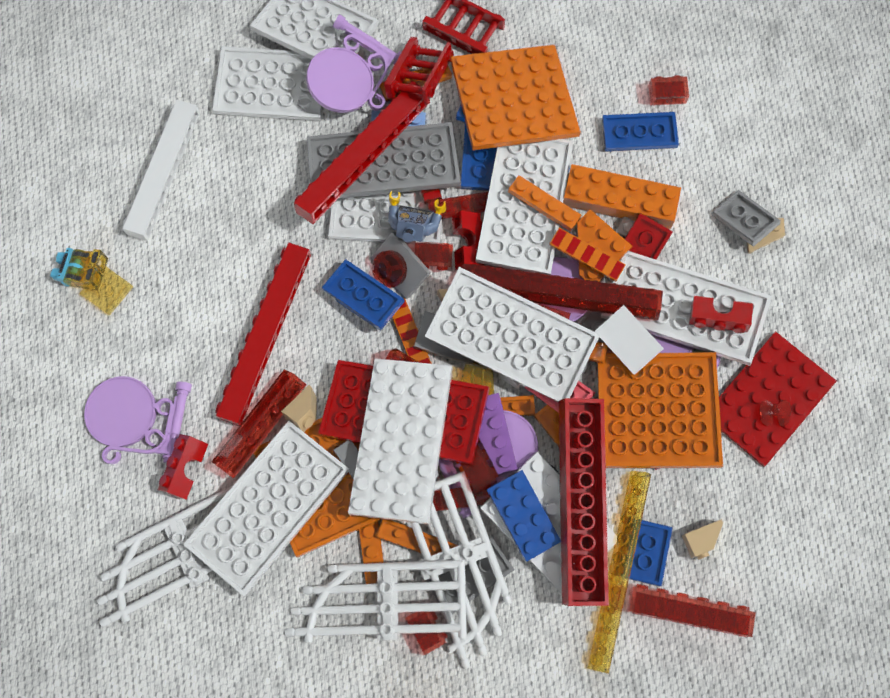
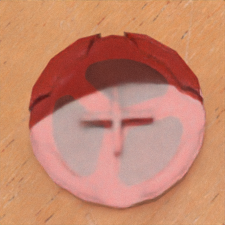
(389, 268)

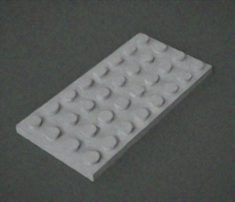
(415, 161)

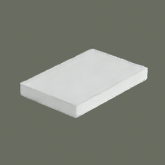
(629, 340)

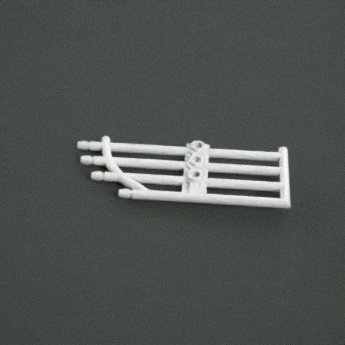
(177, 534)
(470, 552)
(387, 601)

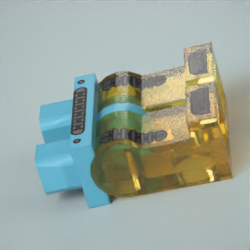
(80, 268)

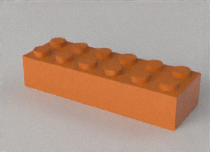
(621, 195)

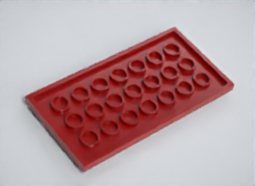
(348, 402)

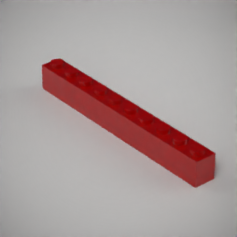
(359, 155)
(263, 335)

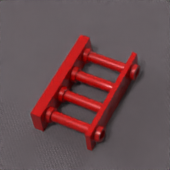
(459, 39)
(407, 60)

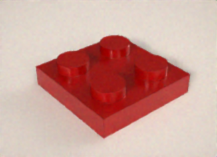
(647, 237)

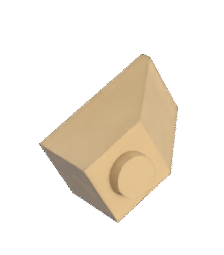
(302, 409)
(702, 540)

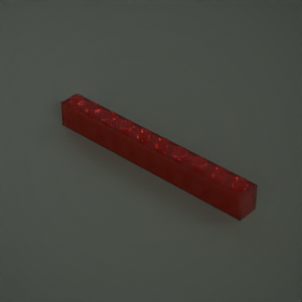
(575, 292)

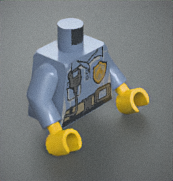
(413, 223)

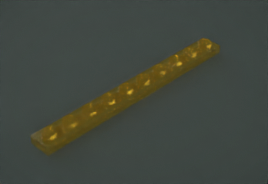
(619, 571)

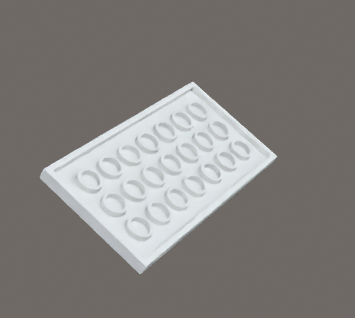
(511, 230)
(678, 290)
(512, 335)
(401, 441)
(266, 508)

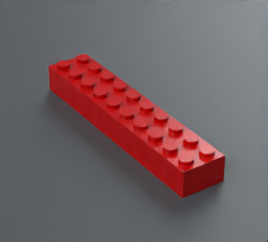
(583, 502)

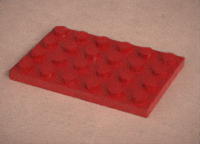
(774, 375)

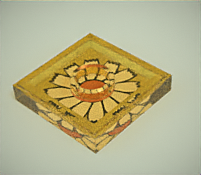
(110, 293)

